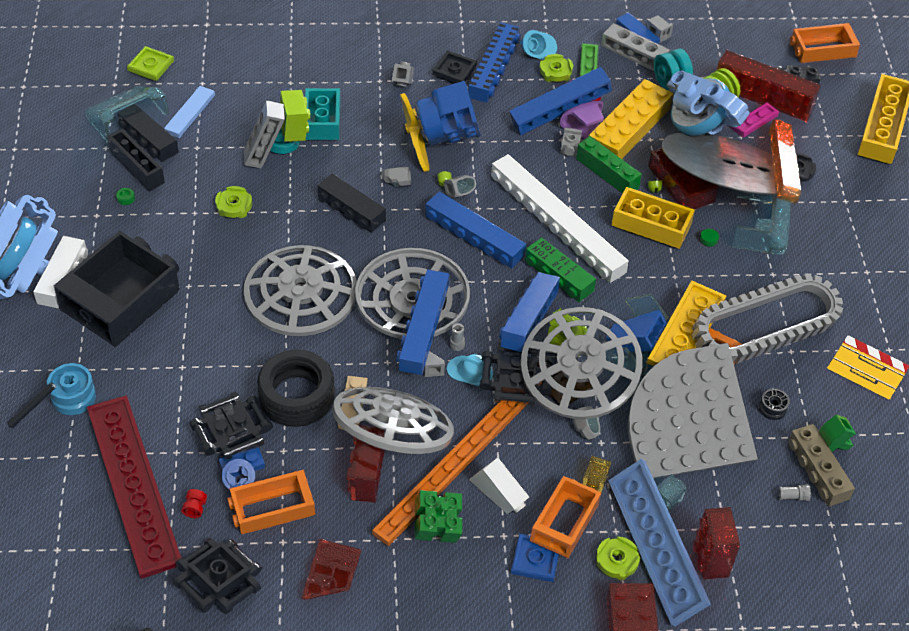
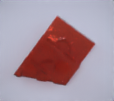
(331, 569)

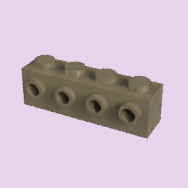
(821, 465)

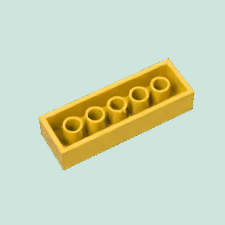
(633, 118)
(885, 119)

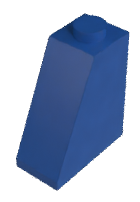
(646, 329)

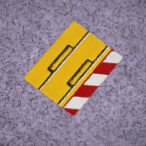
(868, 367)

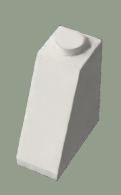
(500, 486)

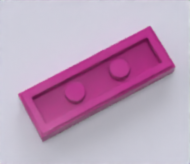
(756, 119)

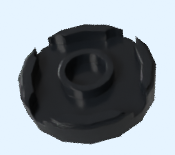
(805, 167)

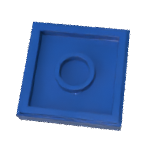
(534, 560)

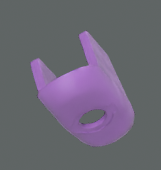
(583, 117)

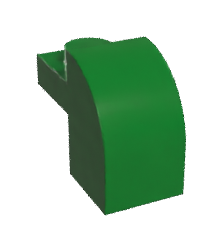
(837, 433)

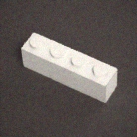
(65, 258)

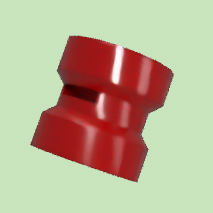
(194, 501)

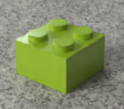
(296, 115)

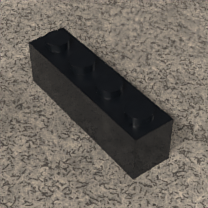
(148, 132)
(136, 159)
(351, 203)

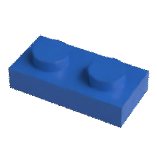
(252, 456)

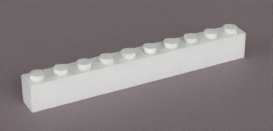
(559, 218)

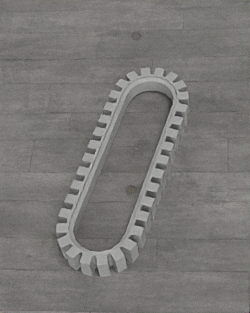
(761, 297)

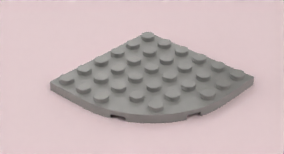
(690, 414)

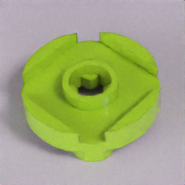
(551, 74)
(233, 210)
(612, 567)

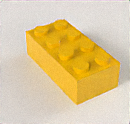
(652, 217)

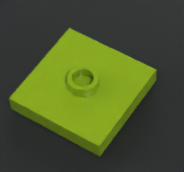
(150, 63)

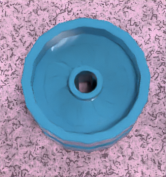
(73, 389)

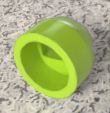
(442, 176)
(655, 184)

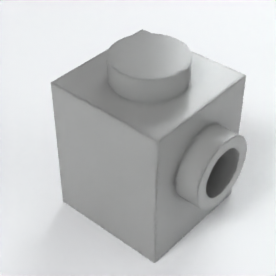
(403, 73)

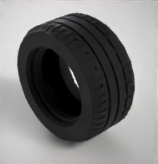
(291, 365)

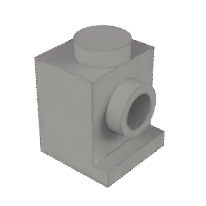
(660, 28)
(570, 141)

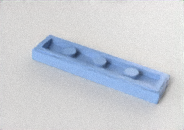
(189, 111)

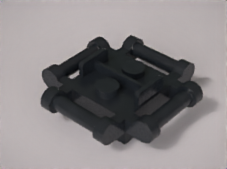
(509, 377)
(230, 426)
(219, 573)

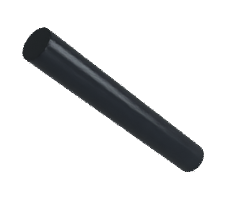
(32, 404)

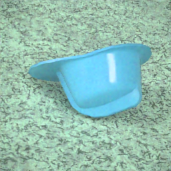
(538, 44)
(467, 369)

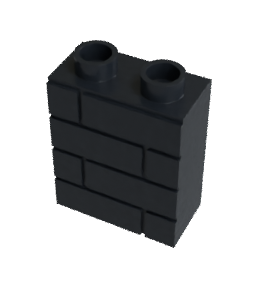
(118, 287)

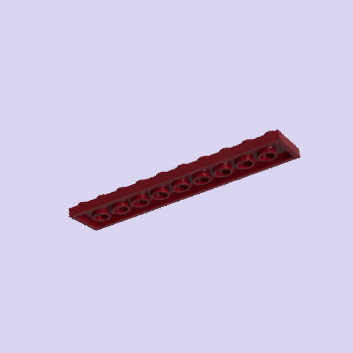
(134, 487)

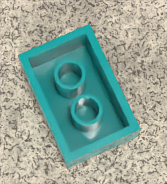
(324, 113)

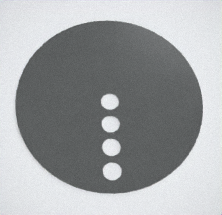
(705, 155)

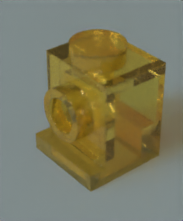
(597, 473)

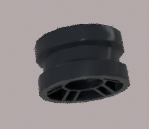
(779, 399)

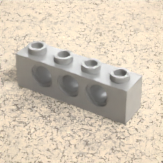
(632, 46)
(264, 134)

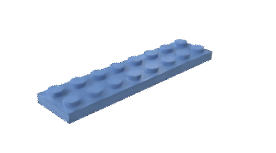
(659, 543)

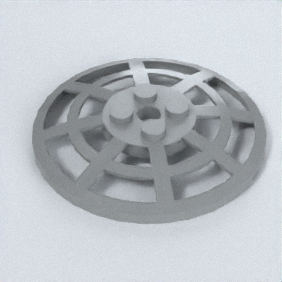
(407, 288)
(300, 294)
(581, 371)
(394, 410)

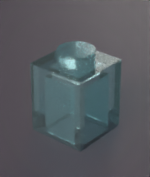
(672, 491)

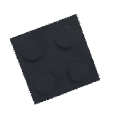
(454, 67)

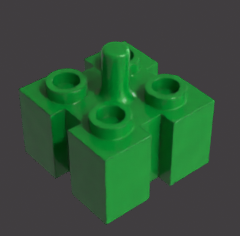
(438, 516)

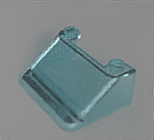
(103, 112)

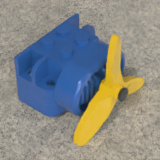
(443, 117)

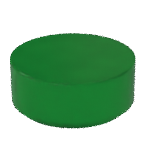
(125, 196)
(709, 237)

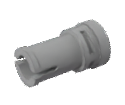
(457, 340)
(801, 492)

